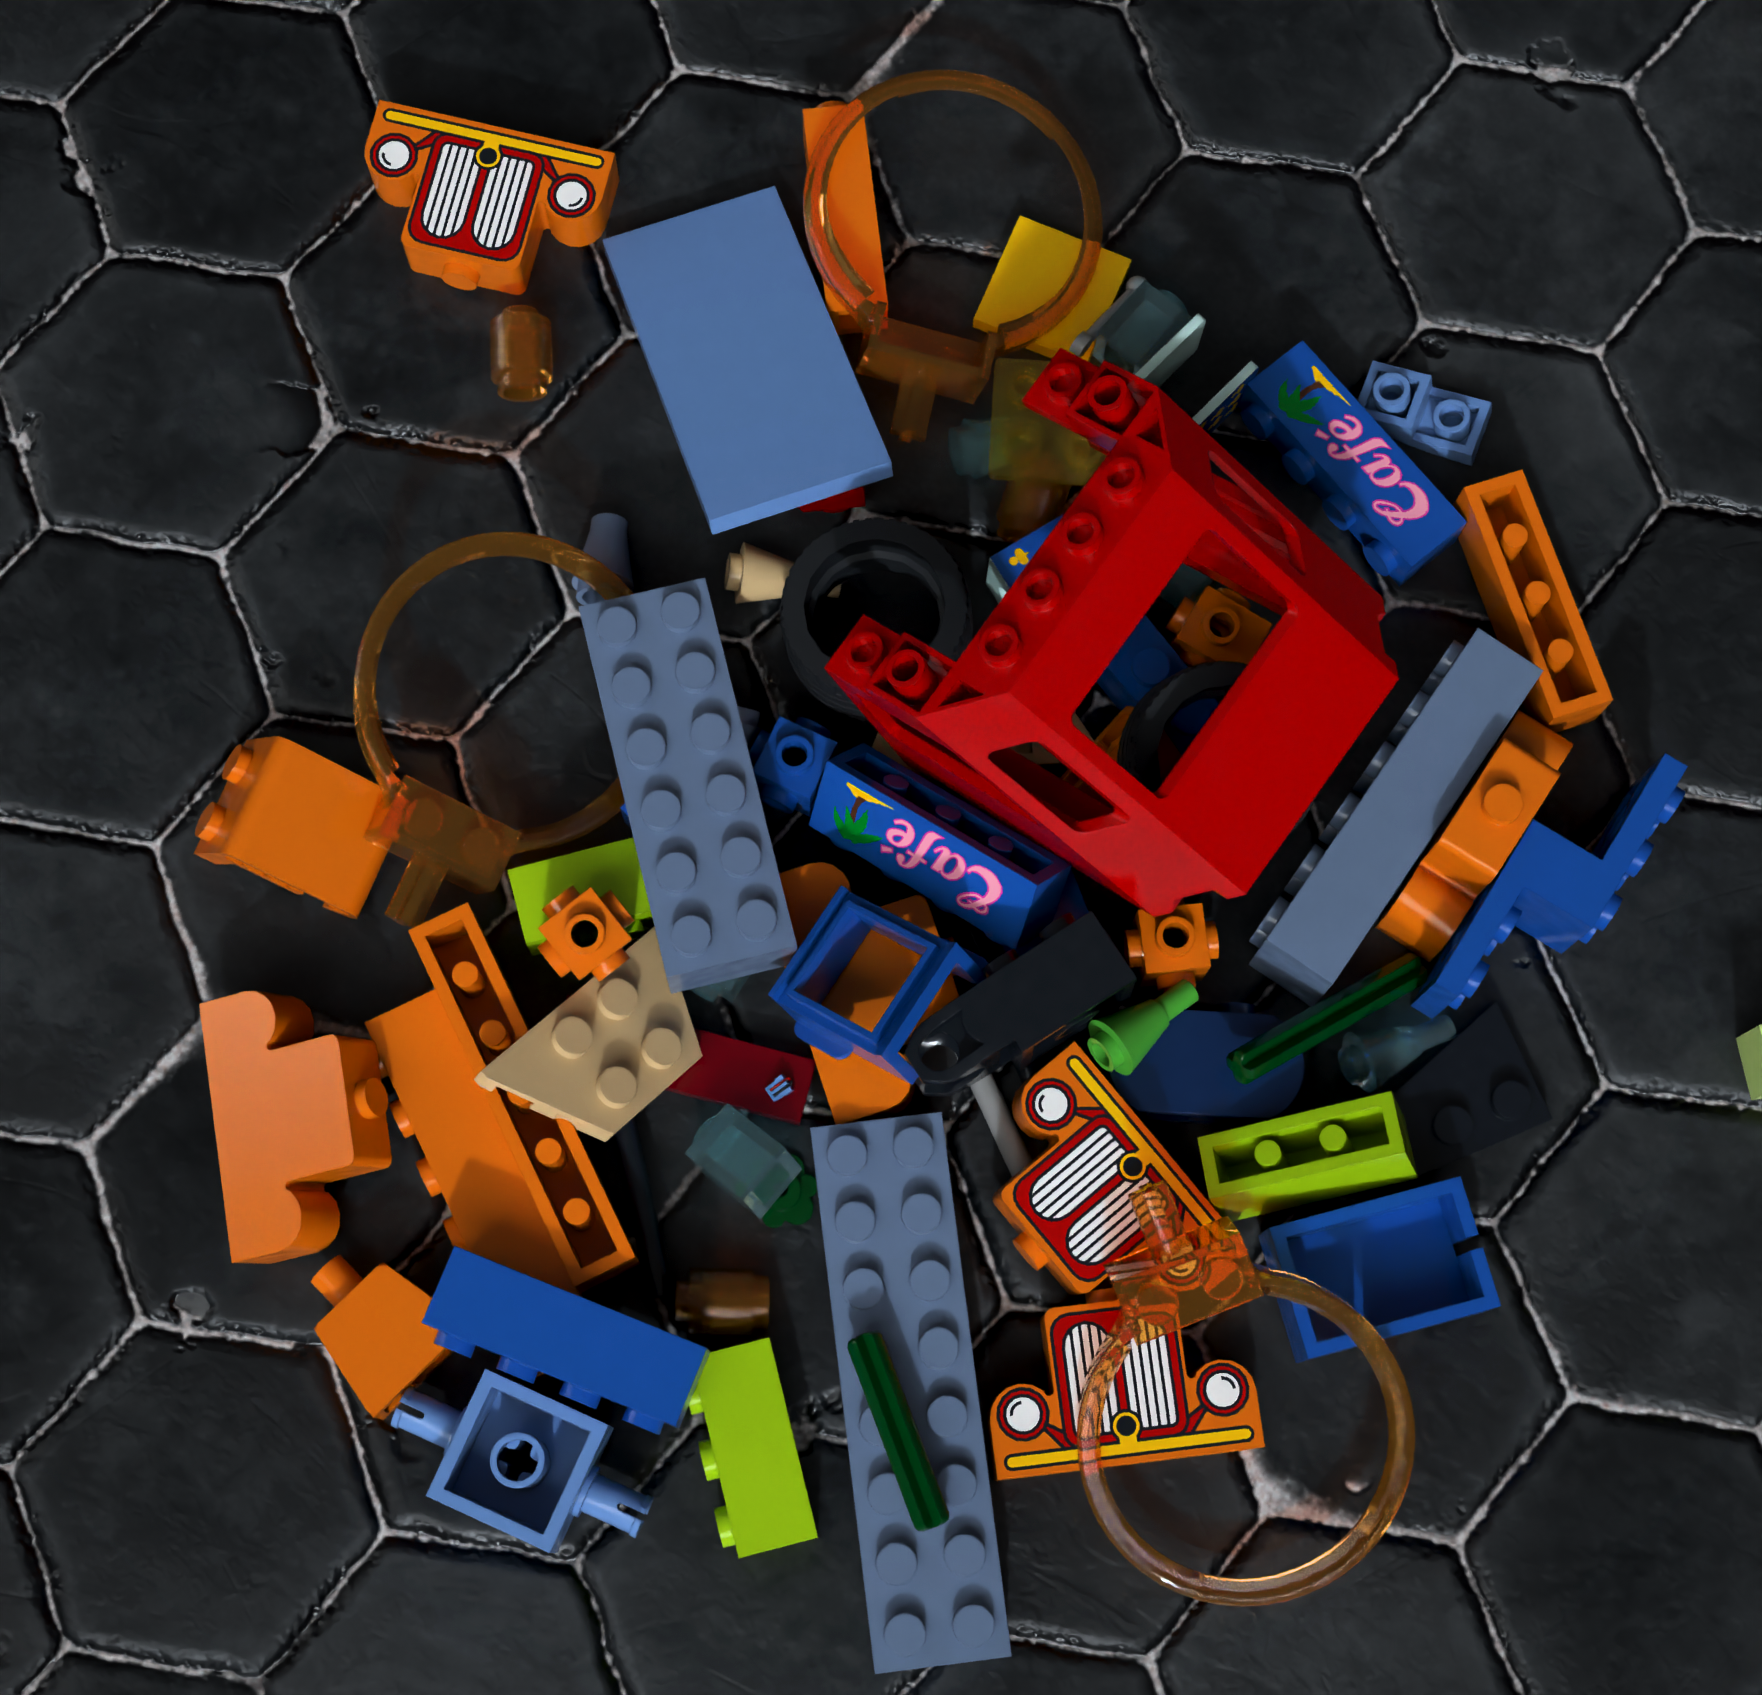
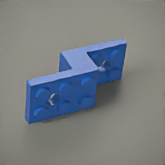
(1554, 888)

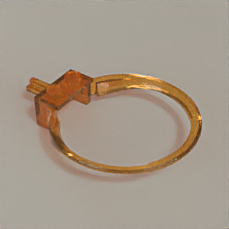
(915, 356)
(420, 823)
(1184, 1281)

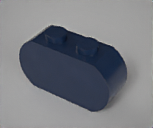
(1188, 1075)

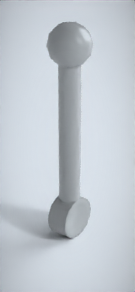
(1085, 339)

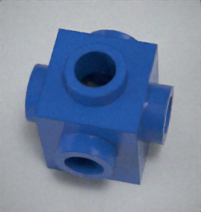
(789, 786)

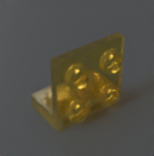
(1028, 444)

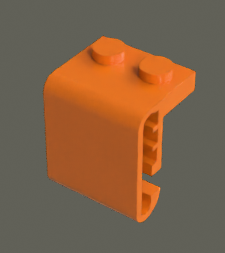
(295, 823)

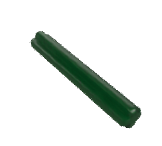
(1326, 1018)

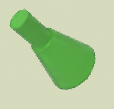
(1127, 1035)

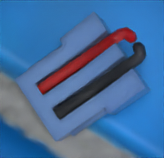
(780, 1087)

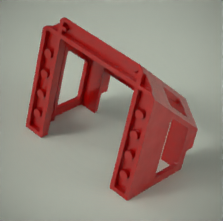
(1073, 611)

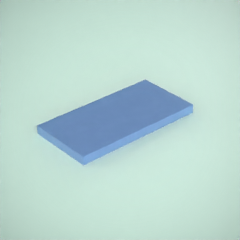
(746, 360)

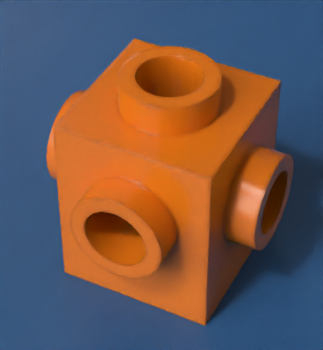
(1216, 628)
(608, 917)
(1161, 964)

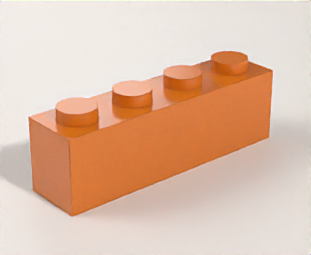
(1531, 600)

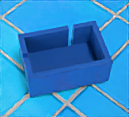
(1386, 1262)

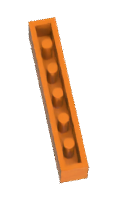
(462, 1143)
(544, 1148)

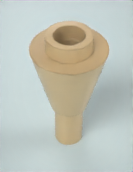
(759, 575)

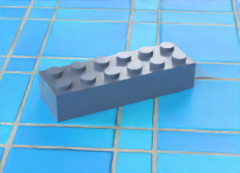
(688, 785)
(1400, 809)

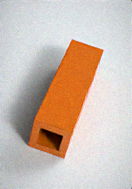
(849, 208)

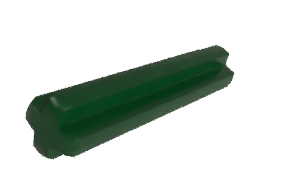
(898, 1431)

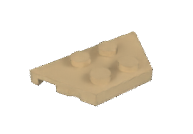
(603, 1048)

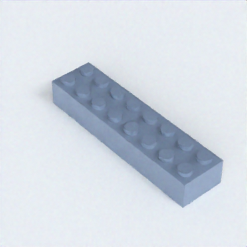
(900, 1272)

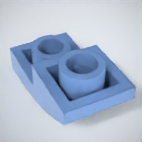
(1425, 415)

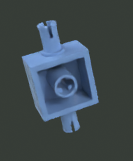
(480, 1480)

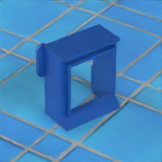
(826, 955)

